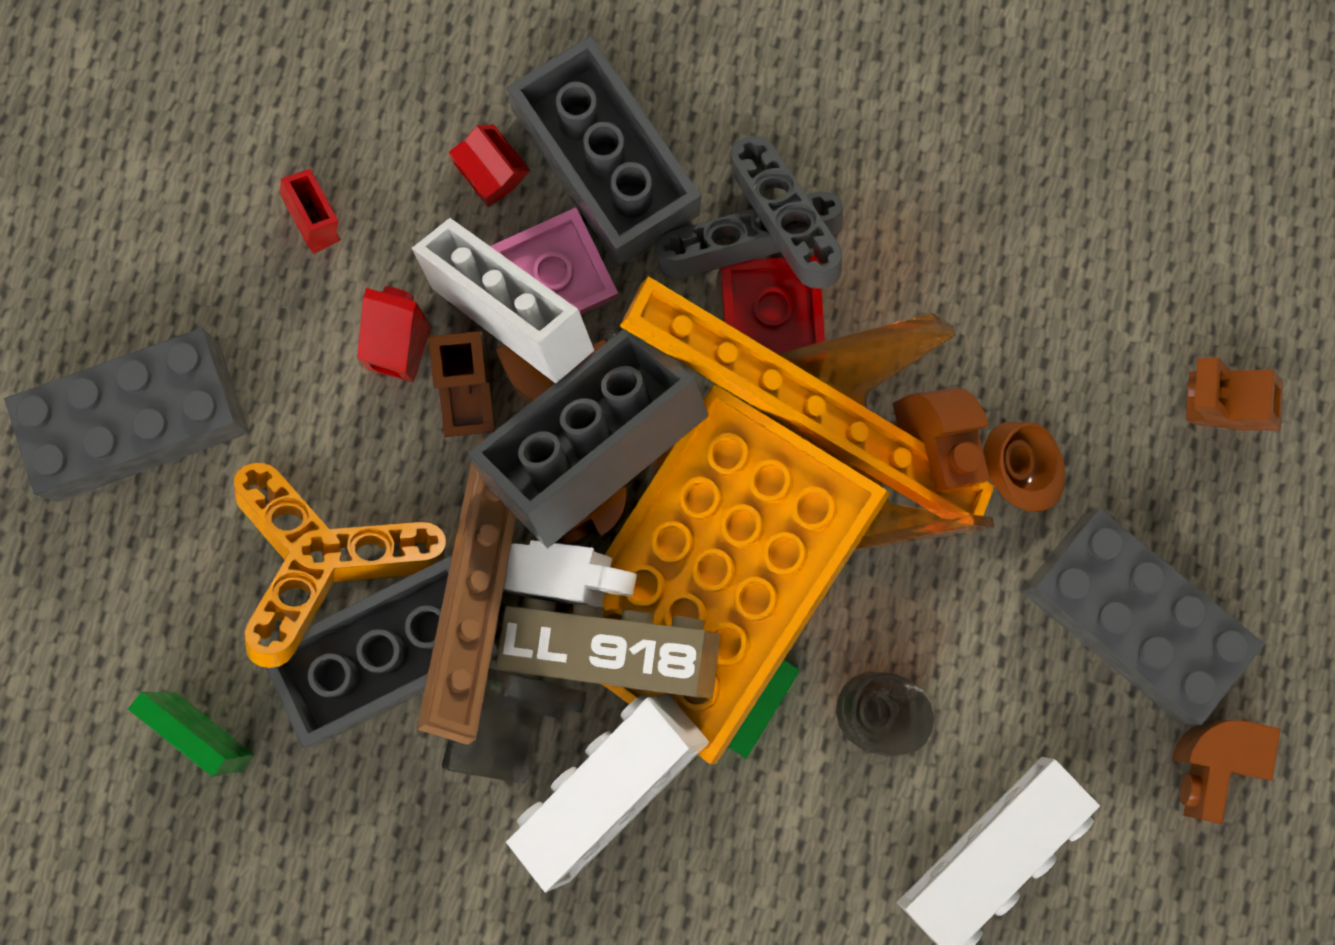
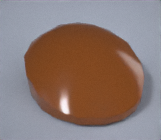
(1040, 469)

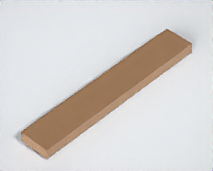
(468, 615)

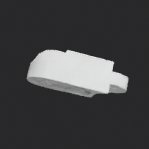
(564, 574)

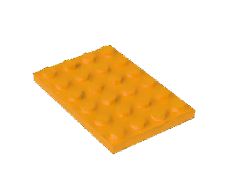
(743, 535)

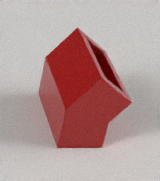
(489, 163)

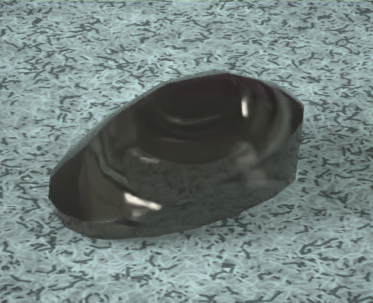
(904, 719)

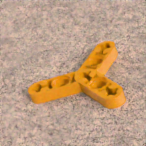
(317, 578)

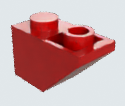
(392, 333)

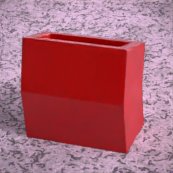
(298, 188)

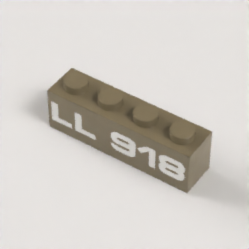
(609, 651)

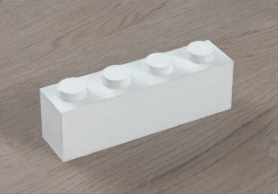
(504, 300)
(606, 790)
(999, 855)

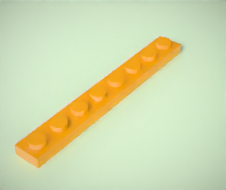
(793, 397)

